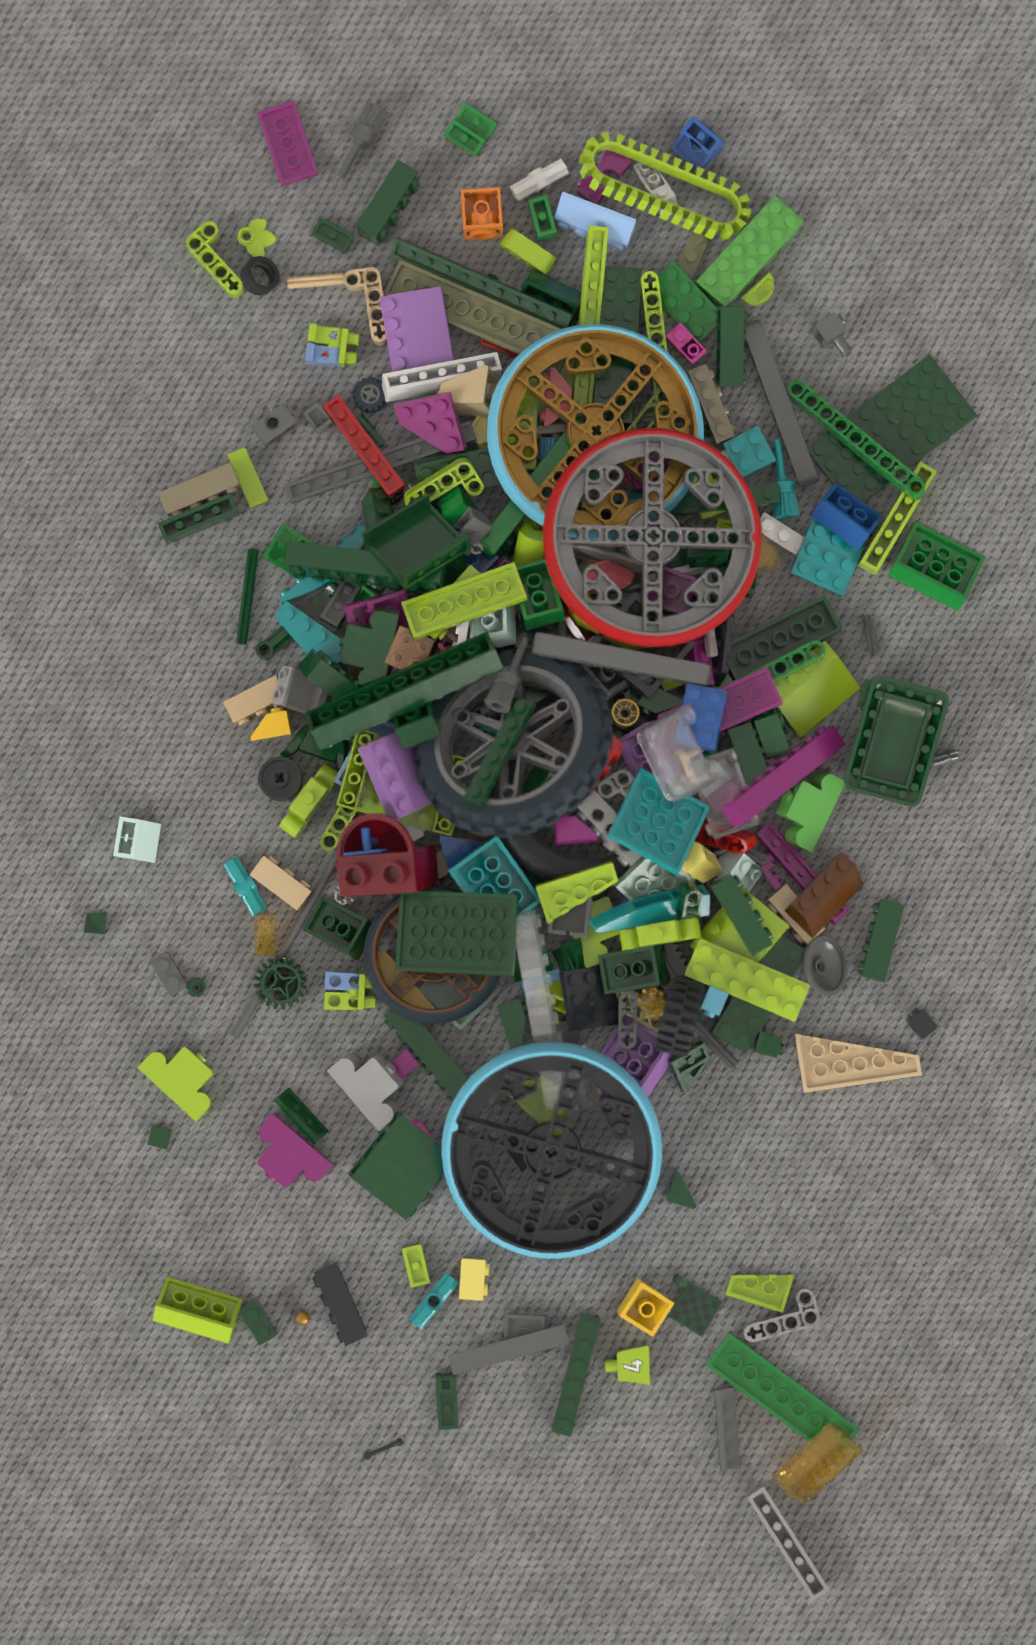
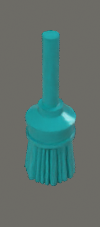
(788, 505)

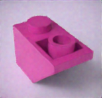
(685, 344)

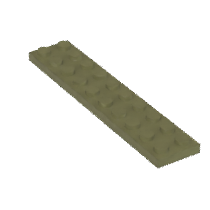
(474, 311)

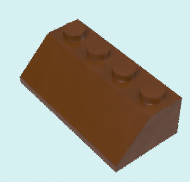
(825, 895)

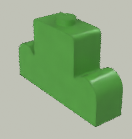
(809, 808)

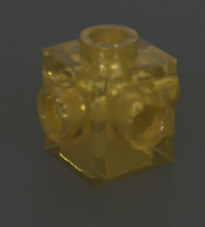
(650, 1003)

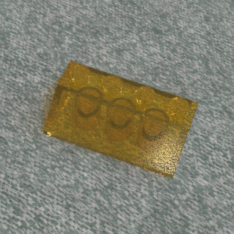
(817, 1463)

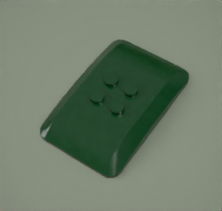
(896, 740)

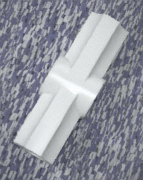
(538, 180)

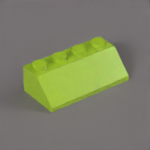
(197, 1309)

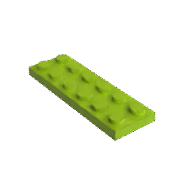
(464, 601)
(747, 979)

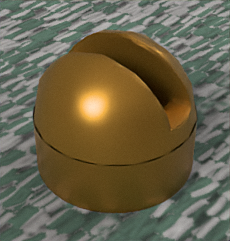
(302, 1318)

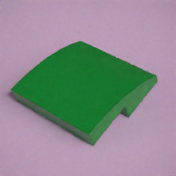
(470, 129)
(277, 547)

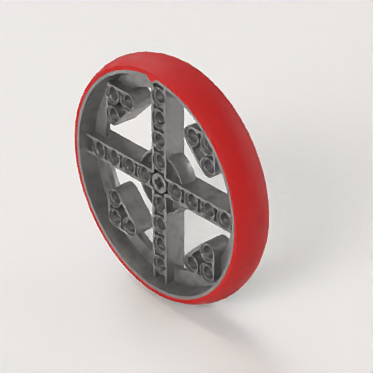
(704, 461)

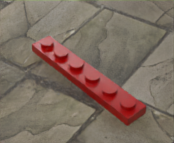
(364, 446)

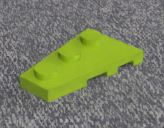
(761, 1290)

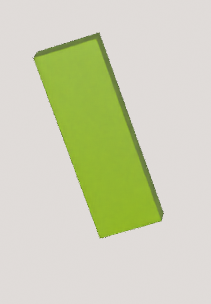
(248, 478)

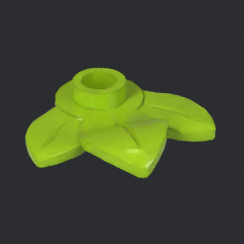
(259, 238)

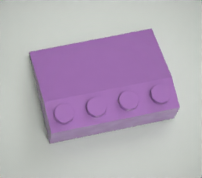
(416, 328)
(394, 775)
(642, 1060)

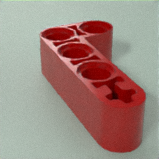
(737, 842)

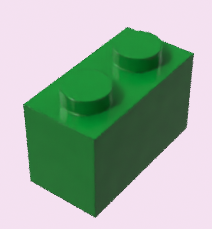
(542, 218)

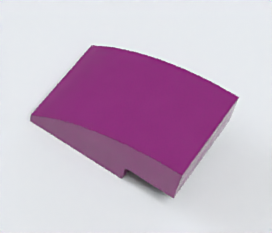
(362, 610)

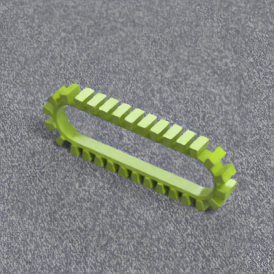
(602, 143)

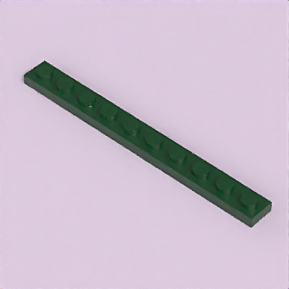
(480, 283)
(689, 504)

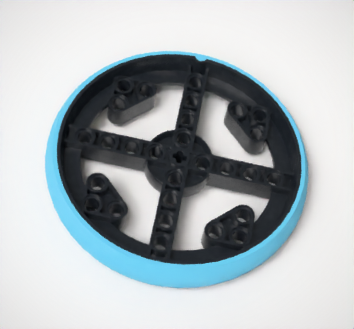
(524, 1063)

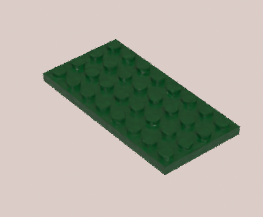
(904, 418)

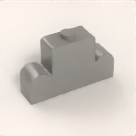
(369, 1086)

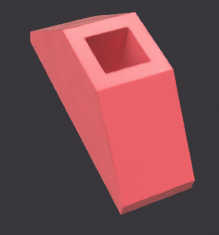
(556, 379)
(619, 575)

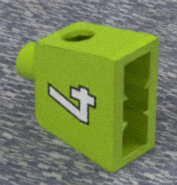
(631, 1365)

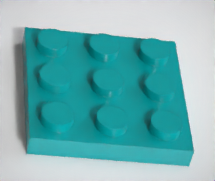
(825, 559)

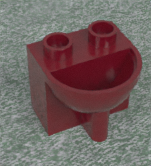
(398, 870)

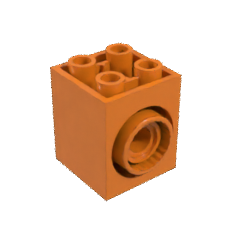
(482, 213)

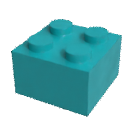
(749, 452)

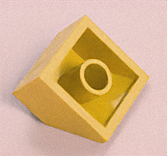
(273, 724)
(644, 1307)

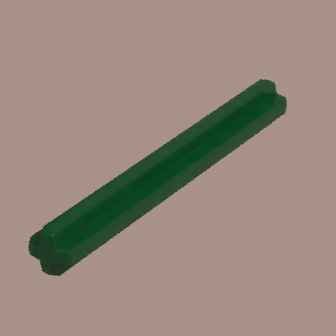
(247, 596)

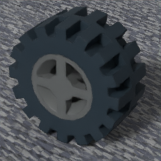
(372, 388)

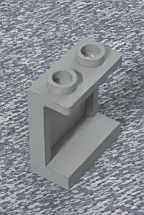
(297, 691)

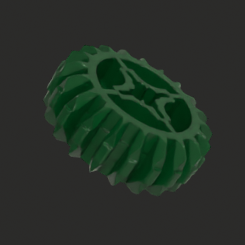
(288, 979)

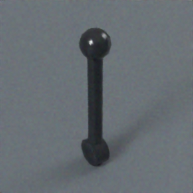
(398, 1442)

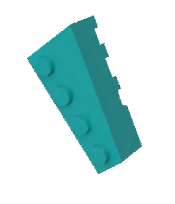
(309, 632)

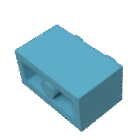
(713, 1002)

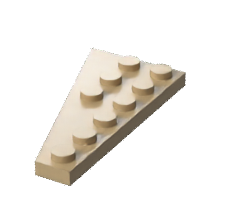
(840, 1064)

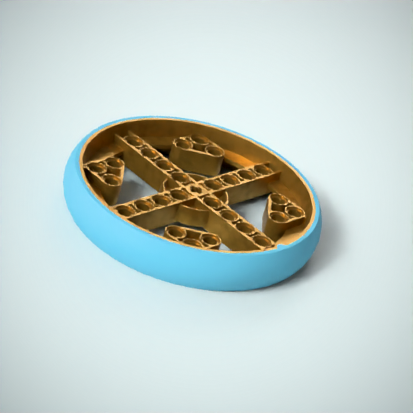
(603, 342)

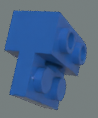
(700, 133)

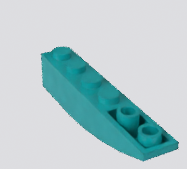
(308, 586)
(645, 911)

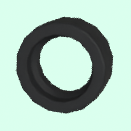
(270, 269)

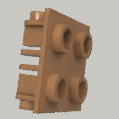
(406, 650)

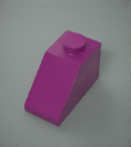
(572, 830)

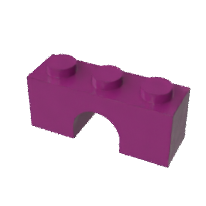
(611, 164)

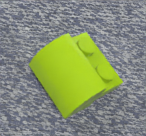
(529, 544)

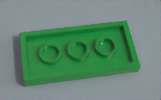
(686, 301)

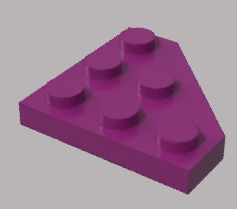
(433, 420)

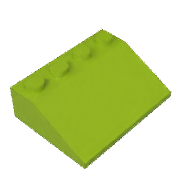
(815, 691)
(723, 933)

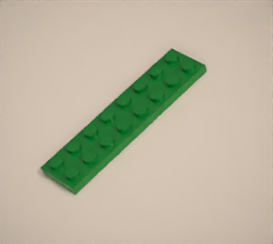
(774, 1390)

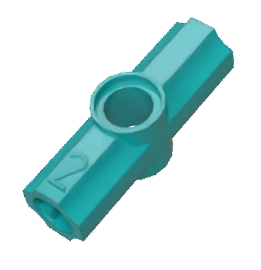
(245, 886)
(425, 1311)

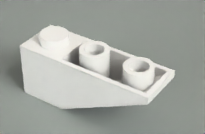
(655, 183)

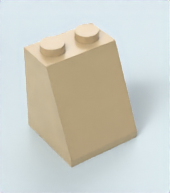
(472, 391)

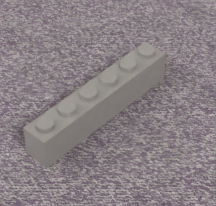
(787, 1542)

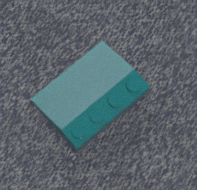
(494, 871)

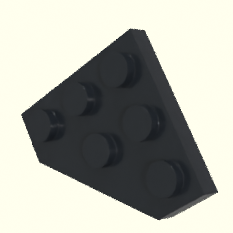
(724, 646)

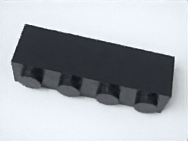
(340, 1303)

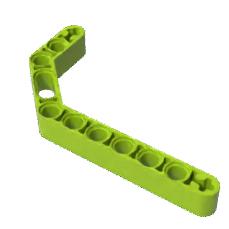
(652, 330)

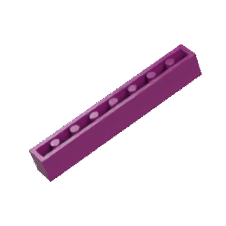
(783, 776)

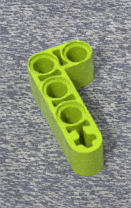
(217, 263)
(442, 487)

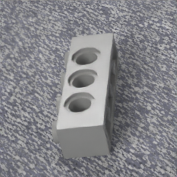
(595, 803)

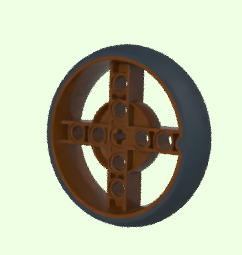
(392, 993)

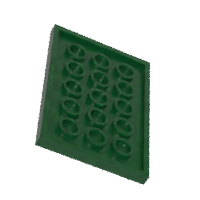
(457, 933)

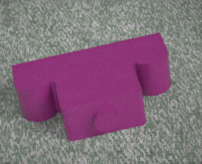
(289, 1154)

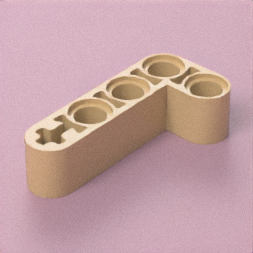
(372, 306)

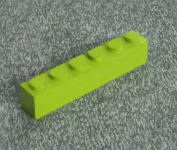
(894, 523)

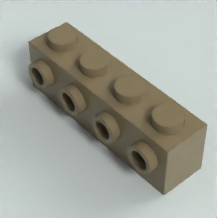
(711, 405)
(200, 490)

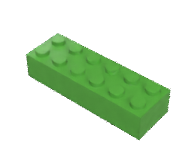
(749, 252)

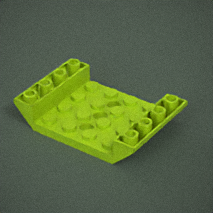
(360, 795)

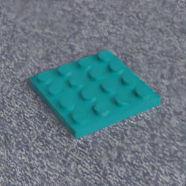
(656, 826)

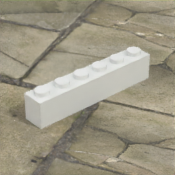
(428, 378)

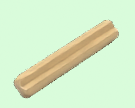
(315, 280)

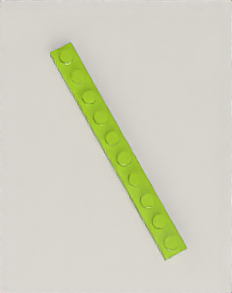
(590, 303)

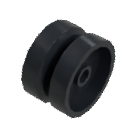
(272, 770)

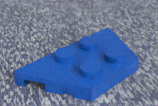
(456, 848)

